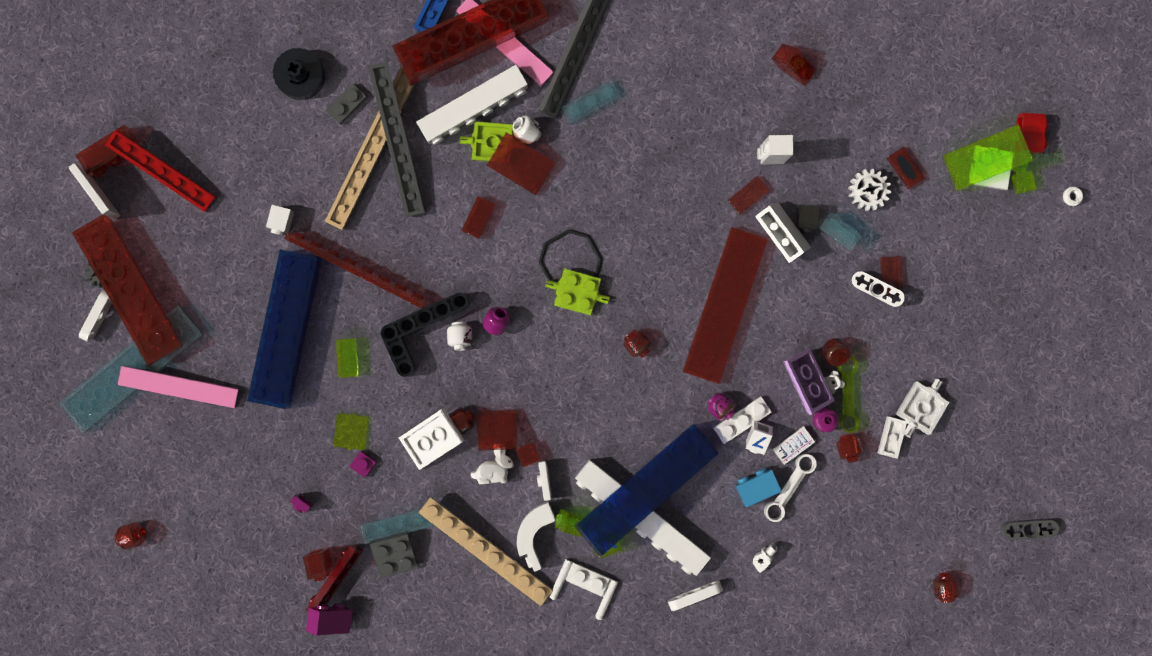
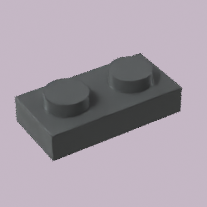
(346, 103)

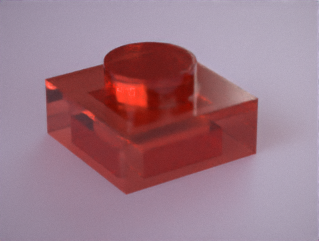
(528, 454)

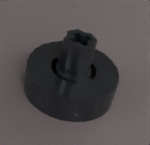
(305, 62)

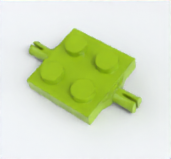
(486, 139)
(577, 291)

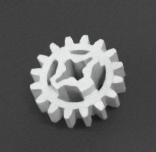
(871, 197)

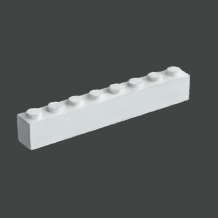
(653, 526)

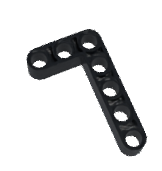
(418, 325)

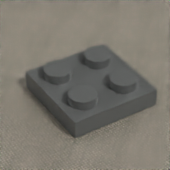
(394, 554)

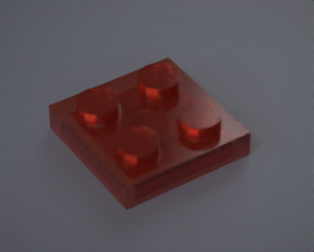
(497, 430)

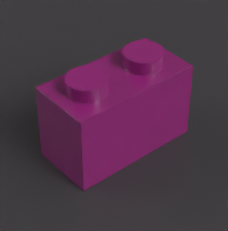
(329, 619)

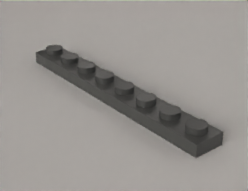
(572, 57)
(396, 139)

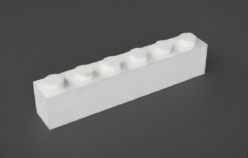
(472, 105)

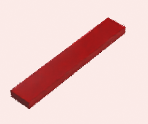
(160, 170)

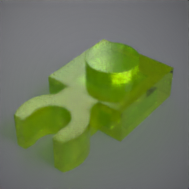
(1023, 180)

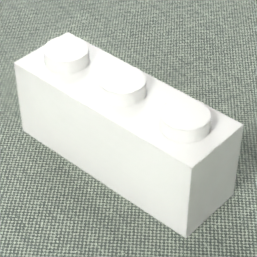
(775, 149)
(783, 231)

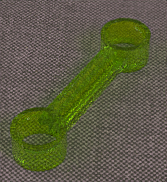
(848, 396)

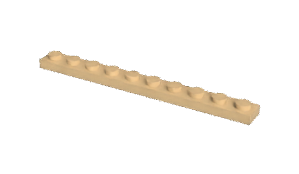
(365, 160)

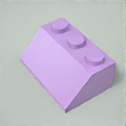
(808, 381)

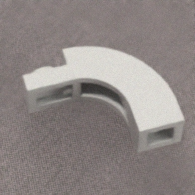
(534, 520)

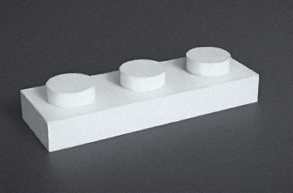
(742, 420)

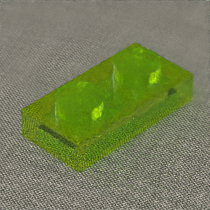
(347, 358)

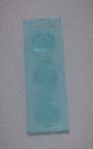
(590, 102)

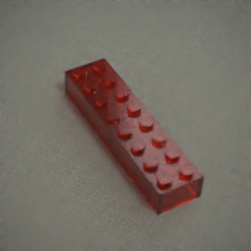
(466, 36)

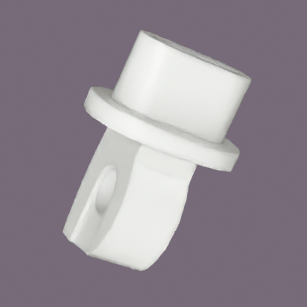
(767, 556)

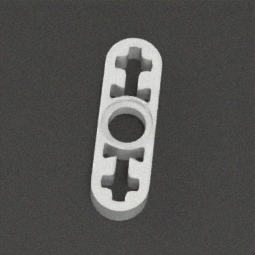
(876, 281)
(95, 317)
(695, 595)

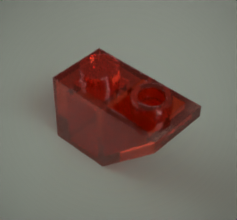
(793, 63)

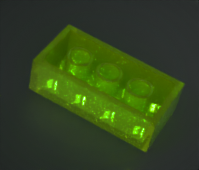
(987, 158)

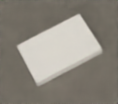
(94, 192)
(431, 438)

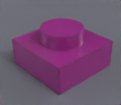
(362, 464)
(301, 504)

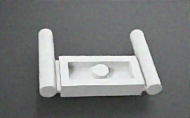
(587, 580)

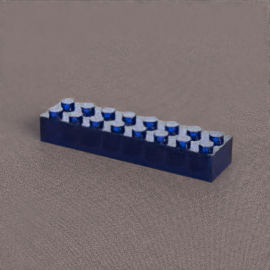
(284, 329)
(646, 490)

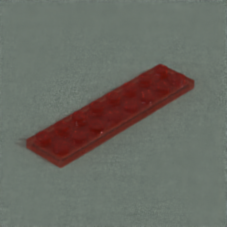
(127, 289)
(724, 305)

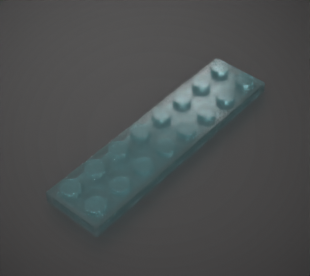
(101, 391)

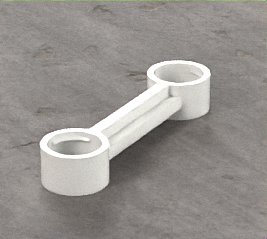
(790, 487)

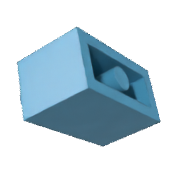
(757, 487)

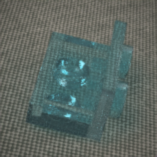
(839, 231)

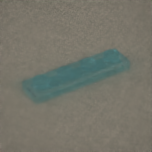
(394, 525)

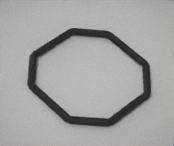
(558, 237)

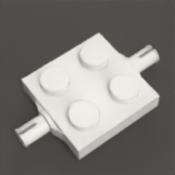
(922, 408)

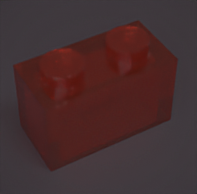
(318, 564)

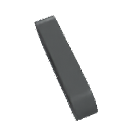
(1042, 523)

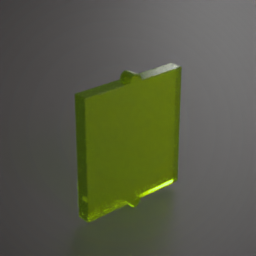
(350, 431)

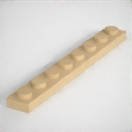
(485, 551)

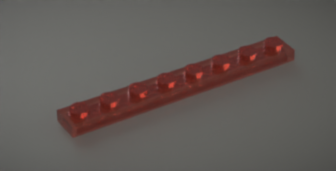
(349, 265)

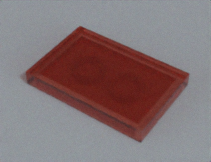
(520, 163)

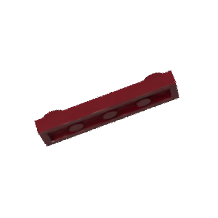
(348, 559)

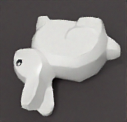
(494, 470)

